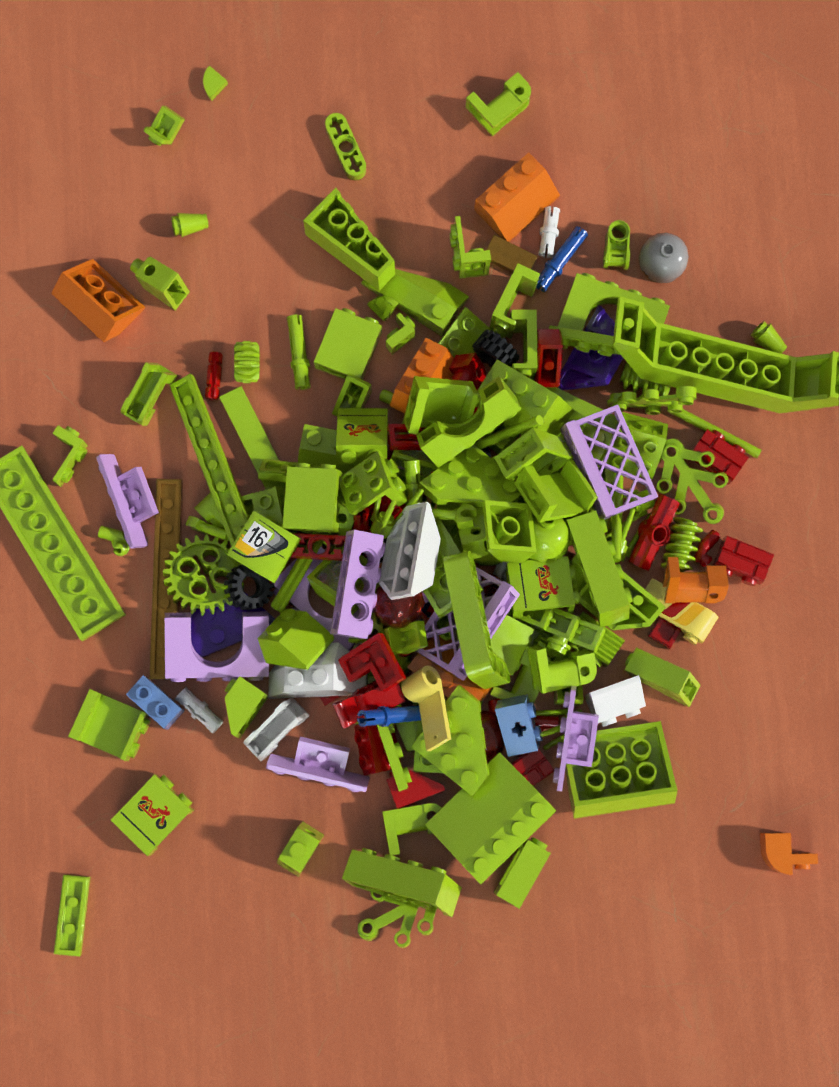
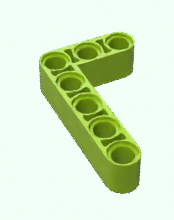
(479, 661)

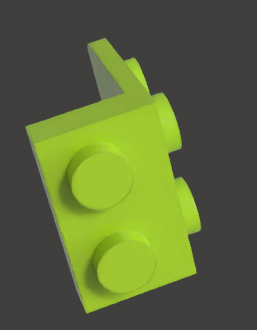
(370, 482)

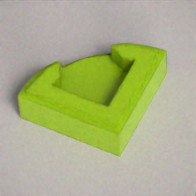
(213, 83)
(383, 306)

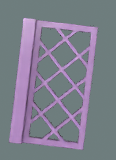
(586, 463)
(495, 611)

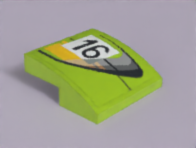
(264, 546)

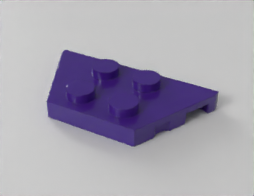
(591, 368)
(218, 631)

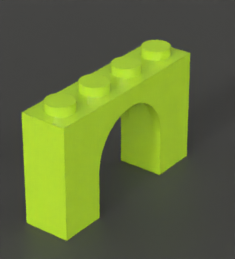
(589, 293)

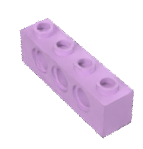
(347, 595)

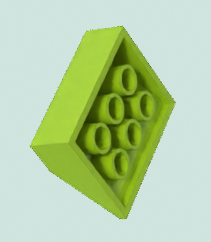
(626, 772)
(492, 822)

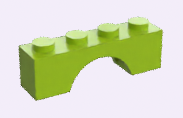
(444, 441)

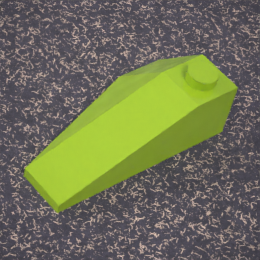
(424, 299)

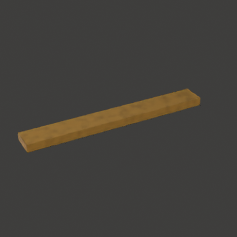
(166, 537)

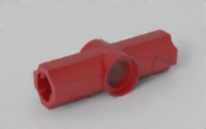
(654, 532)

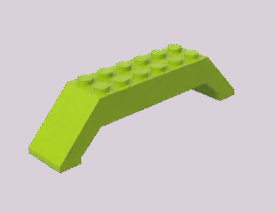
(723, 366)

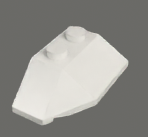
(410, 553)
(320, 680)

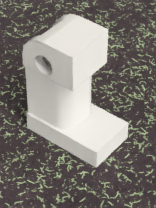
(275, 728)

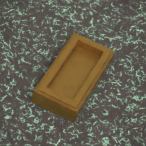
(509, 255)

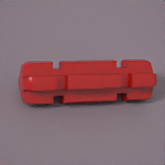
(213, 375)

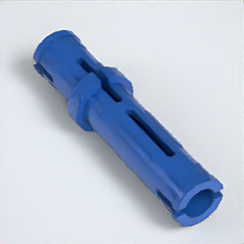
(554, 267)
(385, 716)

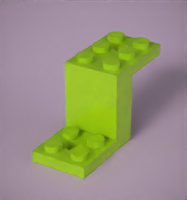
(541, 401)

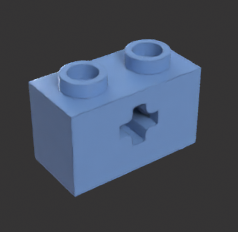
(155, 702)
(518, 739)

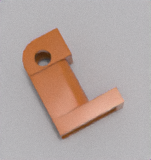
(694, 585)

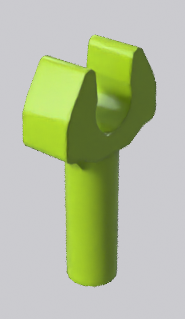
(459, 515)
(203, 527)

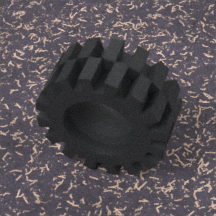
(492, 348)
(239, 597)

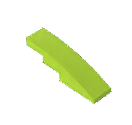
(566, 625)

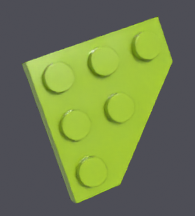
(469, 480)
(464, 755)

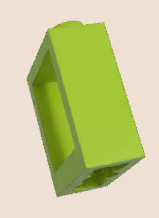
(534, 449)
(522, 872)

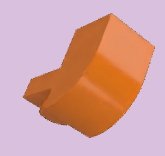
(778, 854)

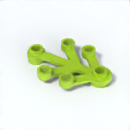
(652, 401)
(690, 478)
(404, 909)

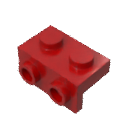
(371, 749)

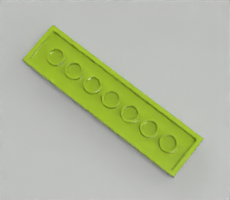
(55, 547)

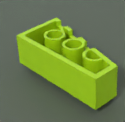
(347, 238)
(599, 568)
(402, 880)

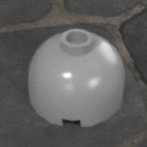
(663, 257)

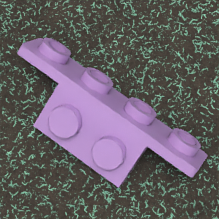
(130, 498)
(579, 738)
(320, 763)

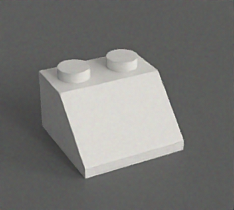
(617, 699)

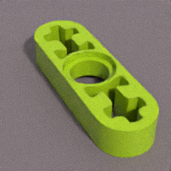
(346, 164)

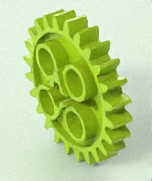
(183, 583)

